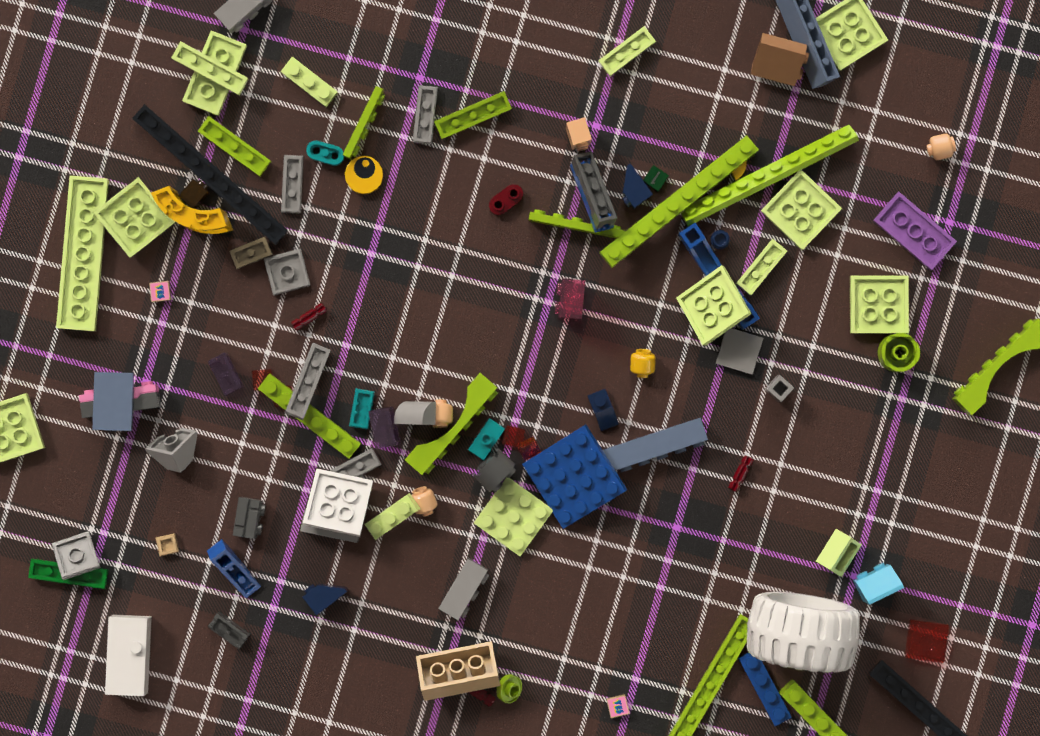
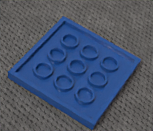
(574, 476)

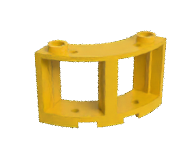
(201, 221)

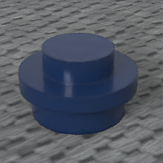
(720, 239)

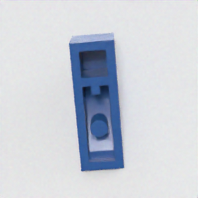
(232, 568)

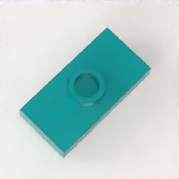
(361, 405)
(486, 439)

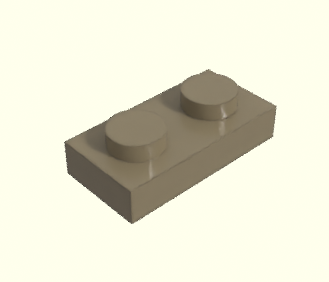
(251, 252)

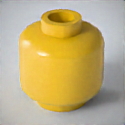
(642, 363)

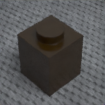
(194, 193)

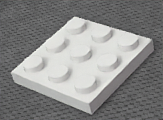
(338, 502)

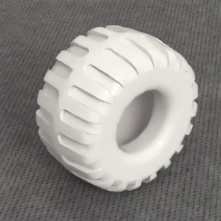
(803, 632)

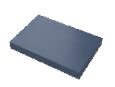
(113, 401)

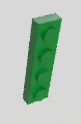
(50, 571)

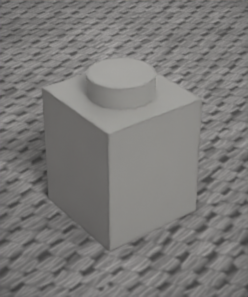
(779, 388)

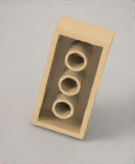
(457, 671)

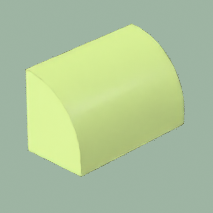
(838, 552)

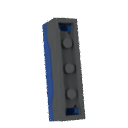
(593, 192)

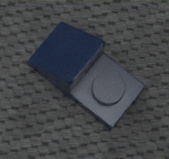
(603, 409)

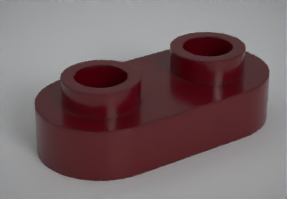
(506, 199)

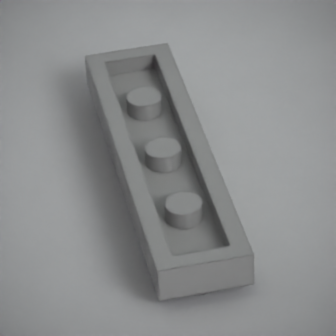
(307, 381)

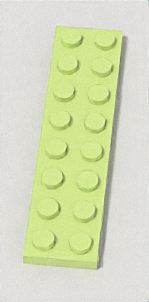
(82, 254)

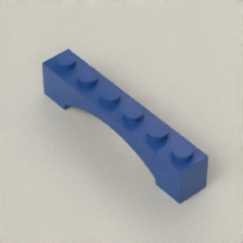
(708, 262)

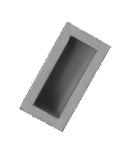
(416, 413)

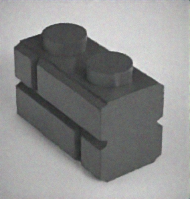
(248, 517)

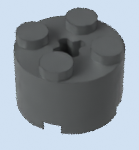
(494, 470)

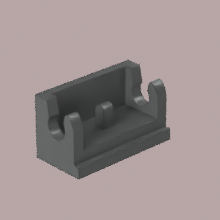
(229, 630)

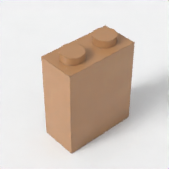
(779, 59)

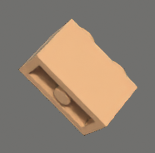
(578, 134)

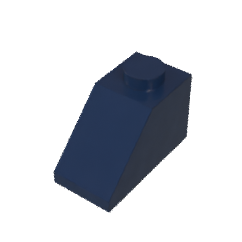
(634, 189)
(322, 596)

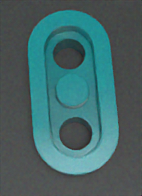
(326, 152)

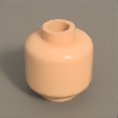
(941, 146)
(444, 414)
(425, 499)

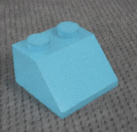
(877, 583)

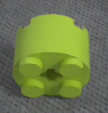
(906, 344)

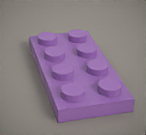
(914, 231)

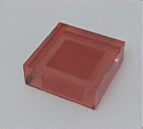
(513, 435)
(528, 448)

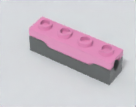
(145, 397)

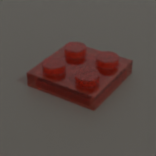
(926, 641)

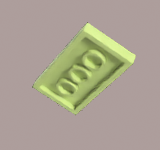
(201, 90)

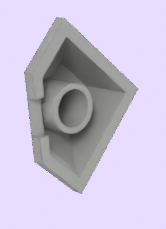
(175, 450)

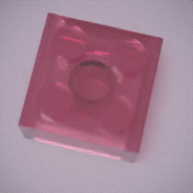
(571, 299)

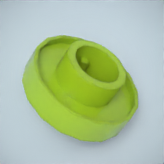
(509, 688)

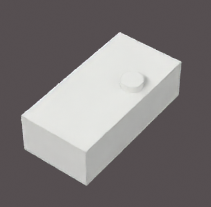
(128, 655)

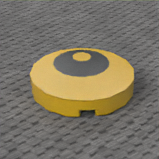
(364, 174)

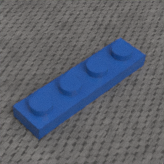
(765, 688)

